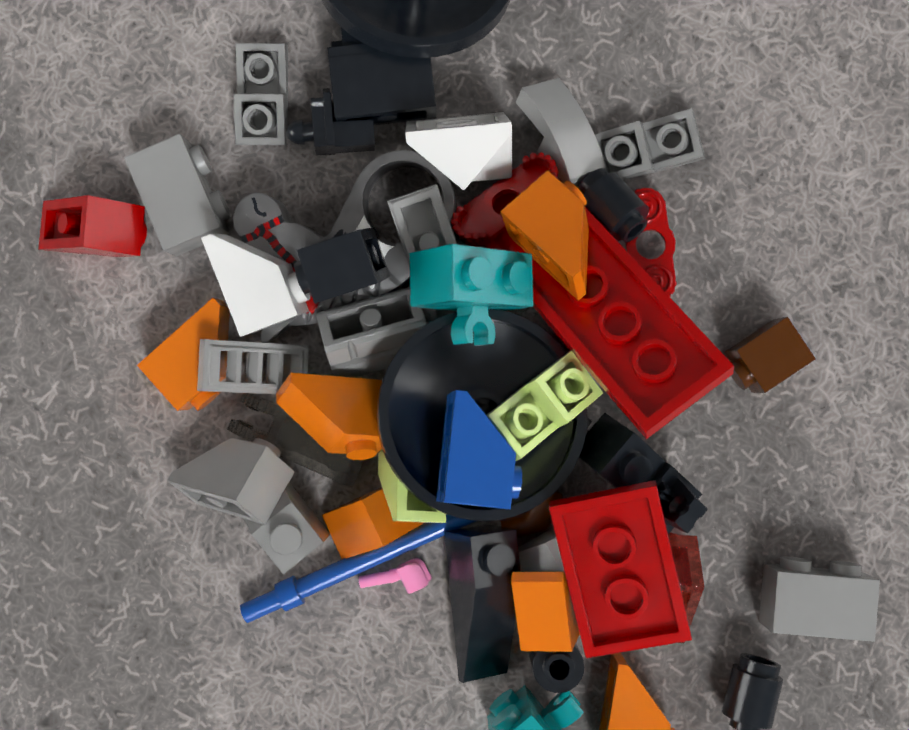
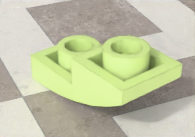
(545, 404)

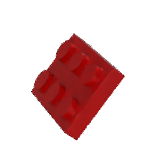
(620, 569)

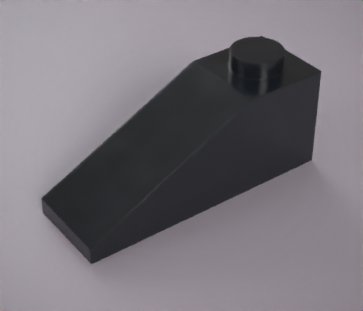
(482, 598)

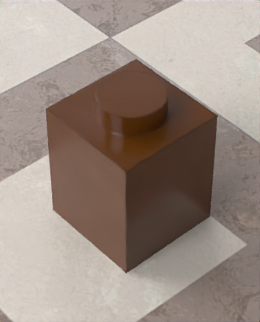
(769, 356)

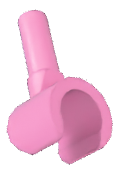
(411, 573)

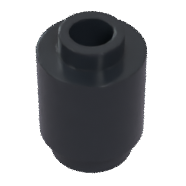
(614, 204)
(558, 678)
(752, 693)

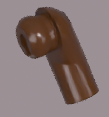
(533, 521)

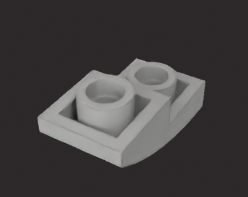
(261, 94)
(564, 127)
(651, 145)

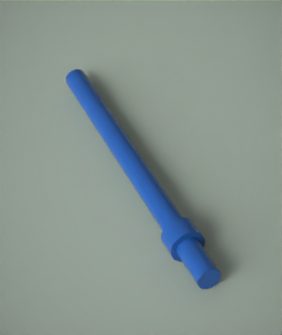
(292, 591)

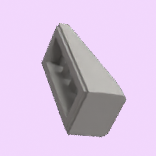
(281, 361)

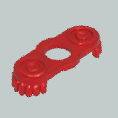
(481, 222)
(660, 268)

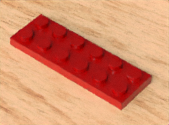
(625, 330)

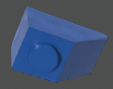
(475, 458)

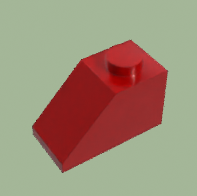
(92, 227)

